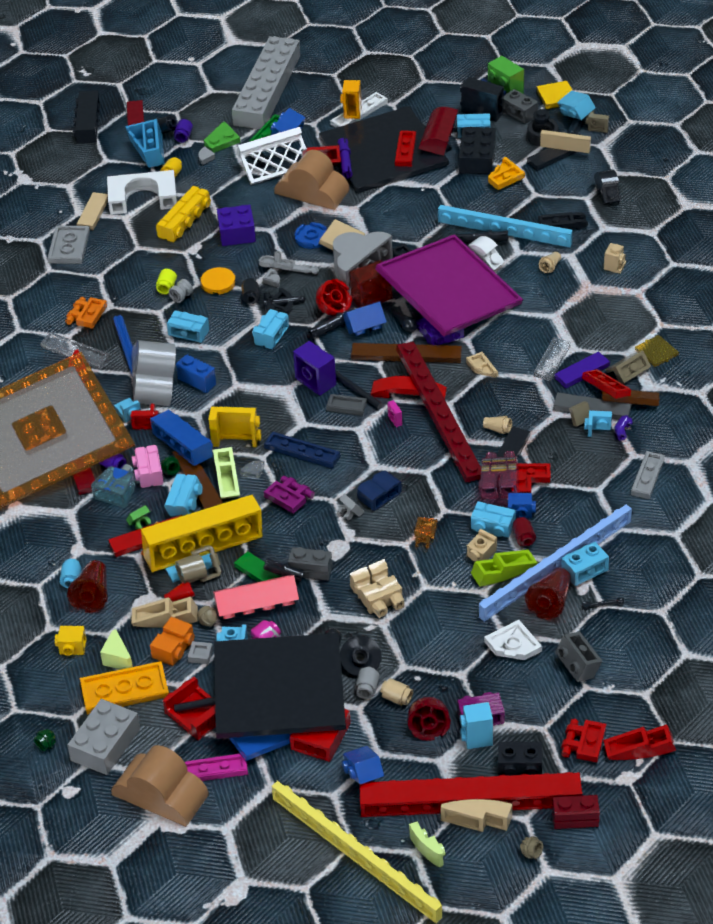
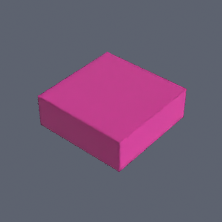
(394, 413)

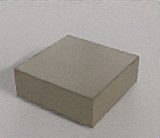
(579, 413)

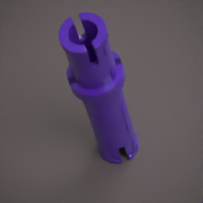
(345, 153)

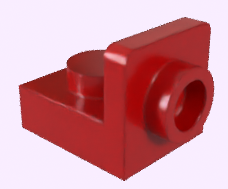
(141, 419)

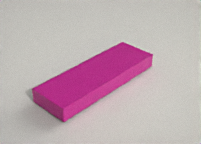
(218, 767)

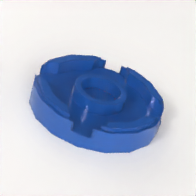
(310, 235)

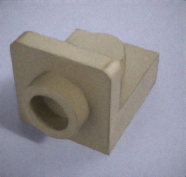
(597, 122)

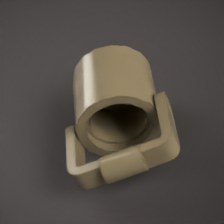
(193, 567)

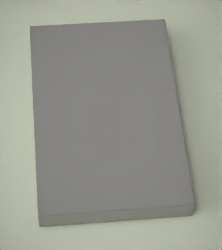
(68, 244)

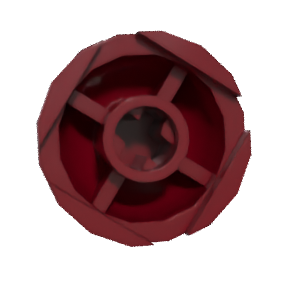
(428, 718)

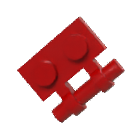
(590, 743)

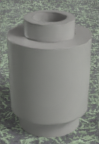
(366, 682)

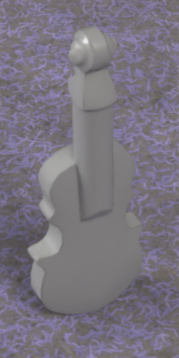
(285, 264)

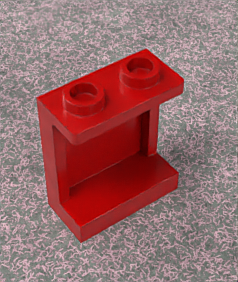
(196, 721)

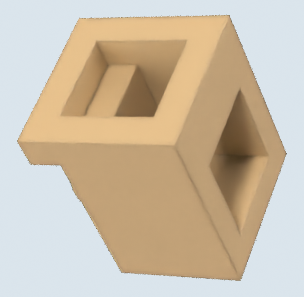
(614, 258)
(482, 546)

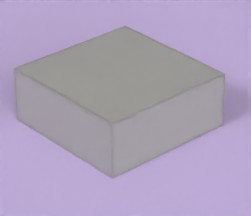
(200, 652)

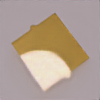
(657, 350)

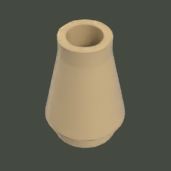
(548, 263)
(499, 424)

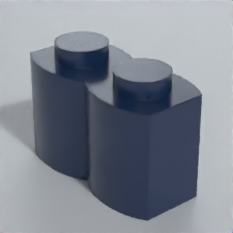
(379, 490)

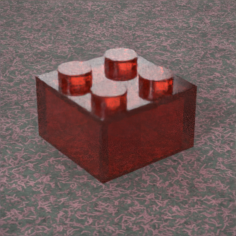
(369, 286)

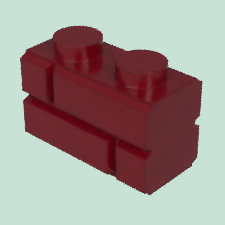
(575, 811)

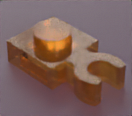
(425, 530)

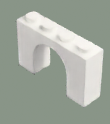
(122, 186)

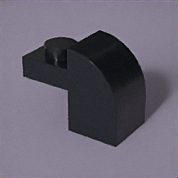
(607, 183)

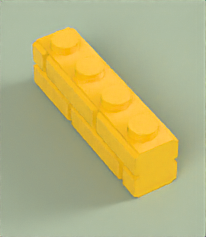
(183, 214)

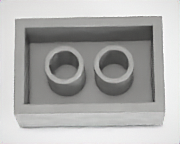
(103, 736)

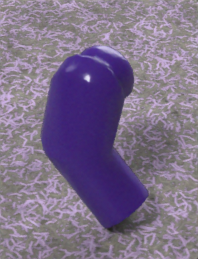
(619, 427)

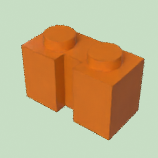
(172, 642)

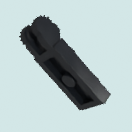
(564, 220)

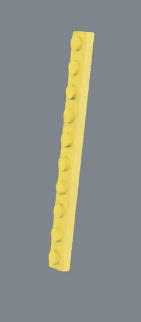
(357, 852)

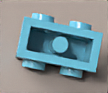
(585, 563)

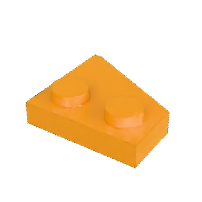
(505, 174)

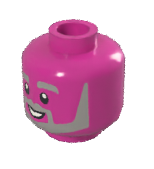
(265, 630)

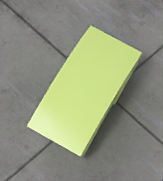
(427, 846)

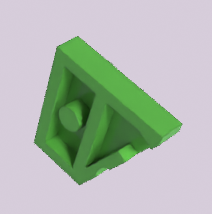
(221, 138)

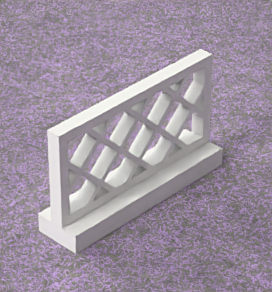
(266, 144)

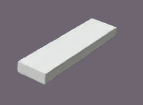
(369, 105)

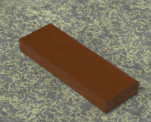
(636, 397)

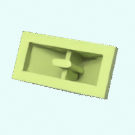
(115, 653)

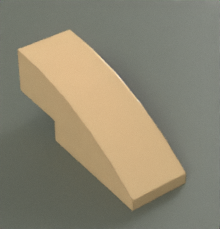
(159, 612)
(477, 813)

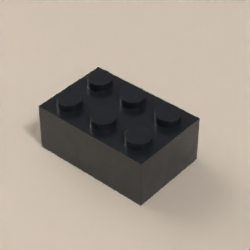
(477, 150)

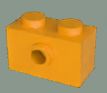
(351, 99)

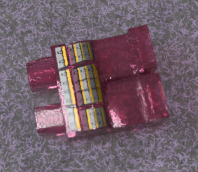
(499, 474)

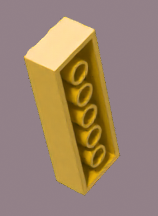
(216, 526)

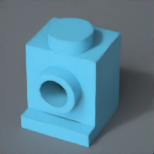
(232, 633)

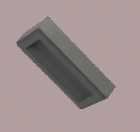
(346, 404)

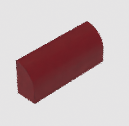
(438, 130)

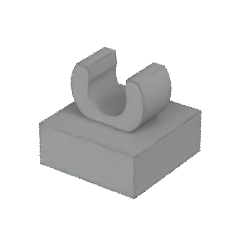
(349, 506)

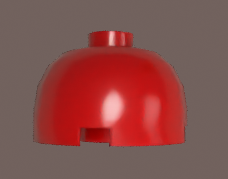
(333, 297)

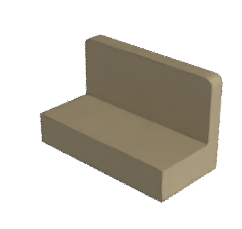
(630, 366)

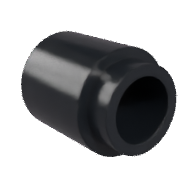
(167, 123)
(250, 291)

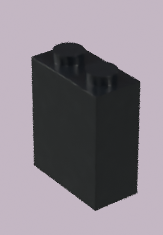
(482, 98)

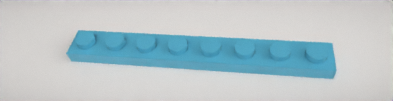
(515, 227)

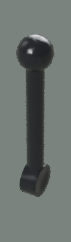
(586, 605)

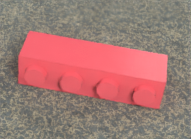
(256, 595)

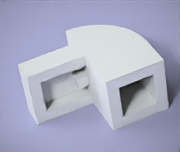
(485, 250)

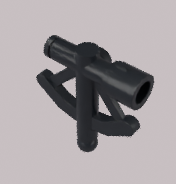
(273, 302)

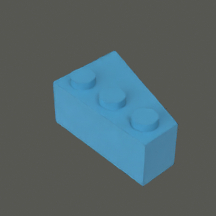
(147, 141)

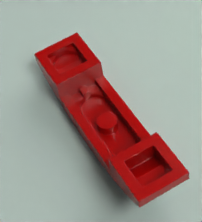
(399, 385)

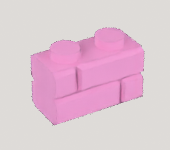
(148, 466)

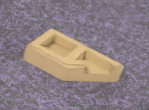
(481, 365)

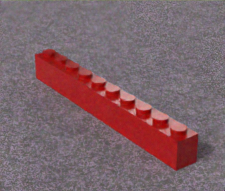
(428, 795)

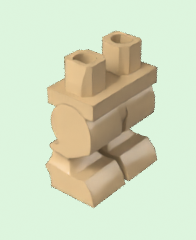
(382, 590)

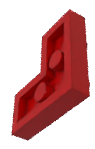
(532, 473)

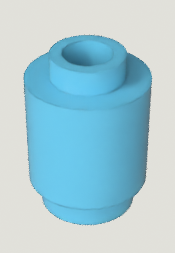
(69, 572)

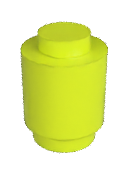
(165, 281)

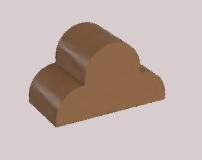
(313, 181)
(162, 785)

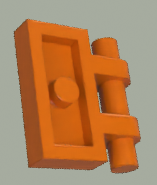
(89, 314)

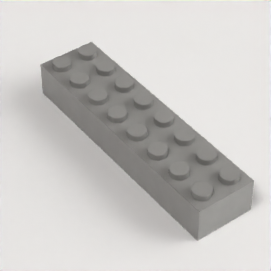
(266, 82)

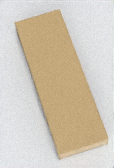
(565, 141)
(93, 210)

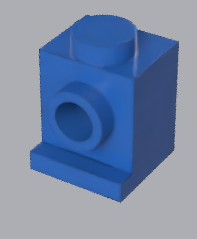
(522, 504)

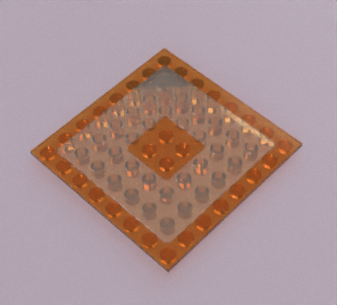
(55, 428)

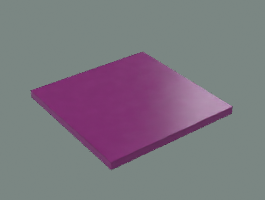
(449, 284)

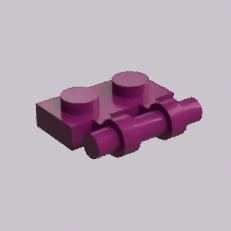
(287, 498)

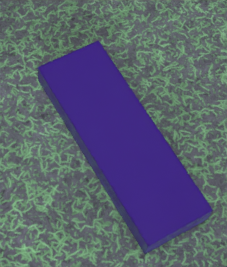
(573, 373)

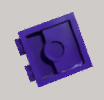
(433, 336)

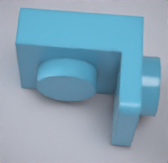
(125, 407)
(598, 421)

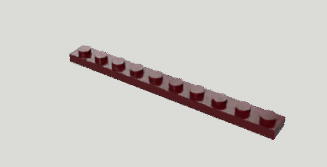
(439, 411)

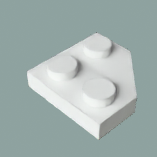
(513, 642)

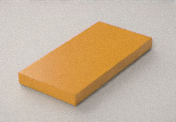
(125, 686)

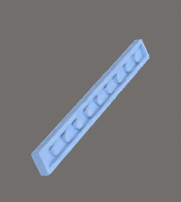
(518, 586)

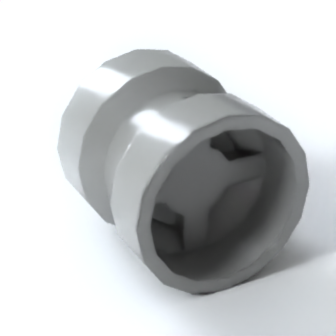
(182, 289)

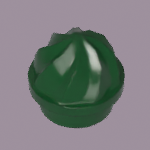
(170, 465)
(45, 739)

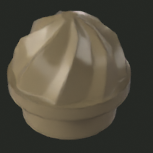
(207, 616)
(531, 847)

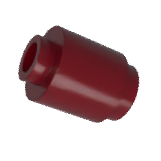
(523, 531)

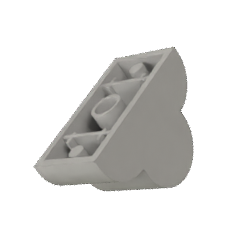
(356, 250)
(153, 372)

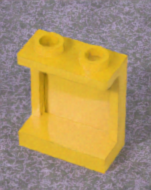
(234, 423)

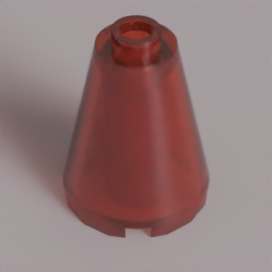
(89, 588)
(549, 594)

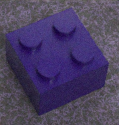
(236, 225)
(314, 368)

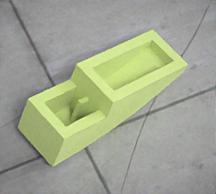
(226, 473)

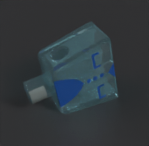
(115, 486)

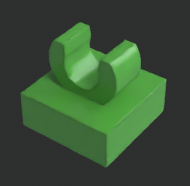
(138, 516)

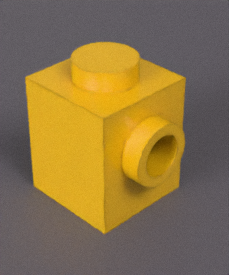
(71, 640)

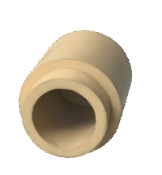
(396, 692)

